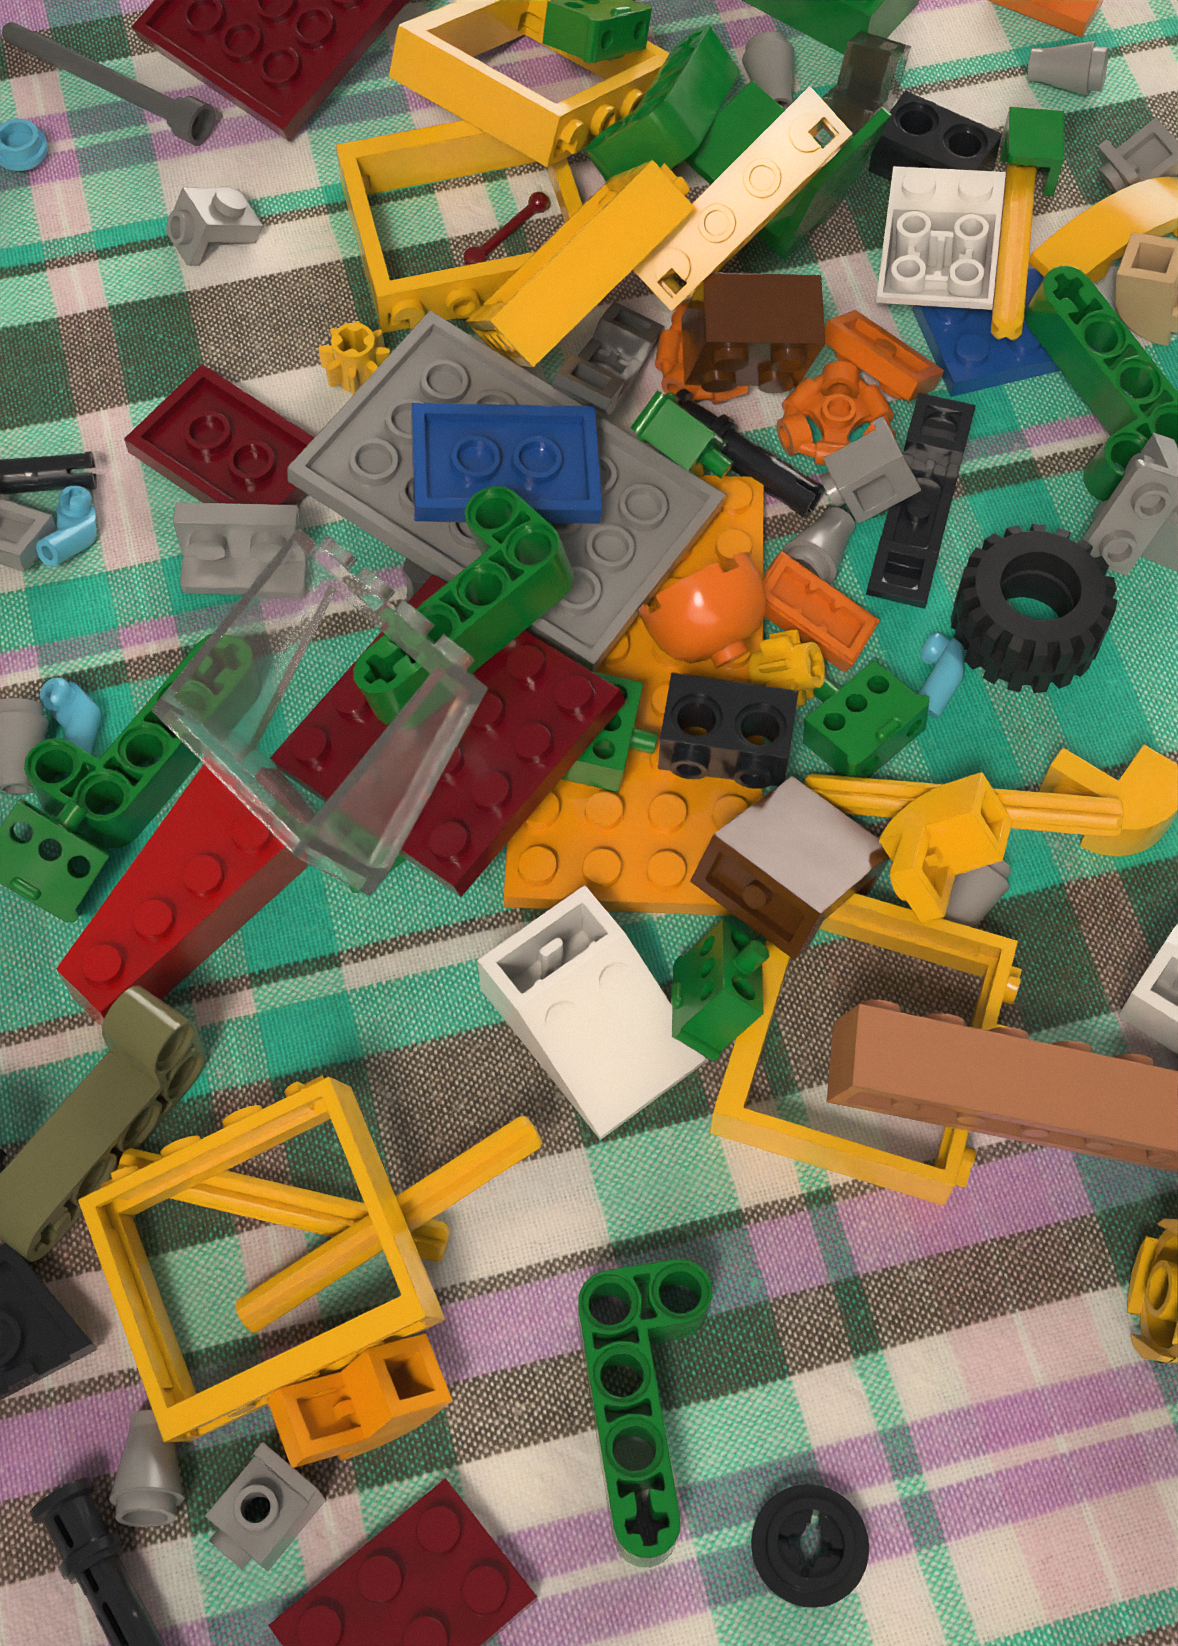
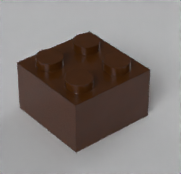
(752, 331)

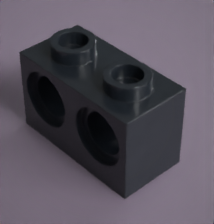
(932, 137)
(729, 715)

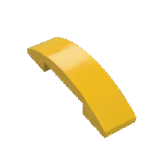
(1105, 228)

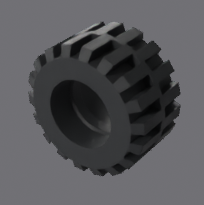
(1043, 569)

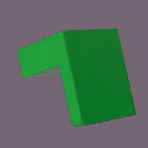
(1037, 140)

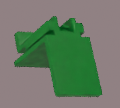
(743, 123)

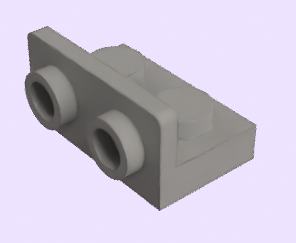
(1137, 506)
(229, 543)

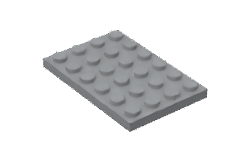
(366, 475)

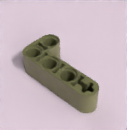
(116, 1107)

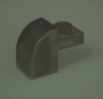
(867, 79)

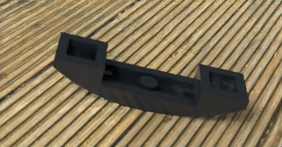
(917, 524)

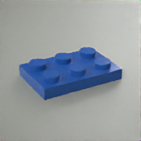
(970, 353)
(531, 449)

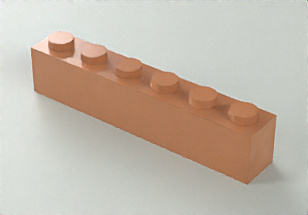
(1004, 1084)

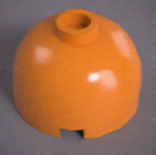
(708, 613)

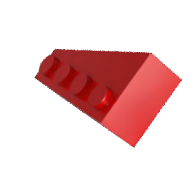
(179, 898)

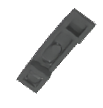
(609, 360)

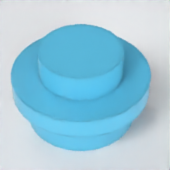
(21, 145)

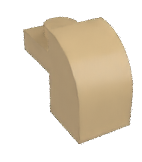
(1149, 287)

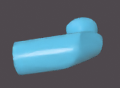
(74, 527)
(946, 675)
(73, 711)

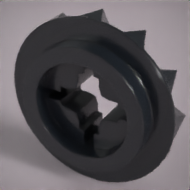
(838, 1528)

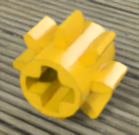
(353, 355)
(788, 665)

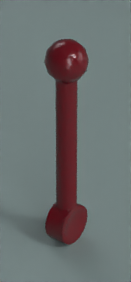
(537, 203)

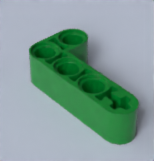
(673, 110)
(1068, 317)
(482, 607)
(116, 774)
(641, 1412)

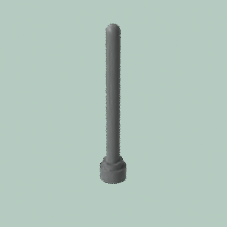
(188, 116)

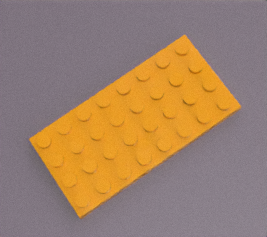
(648, 838)

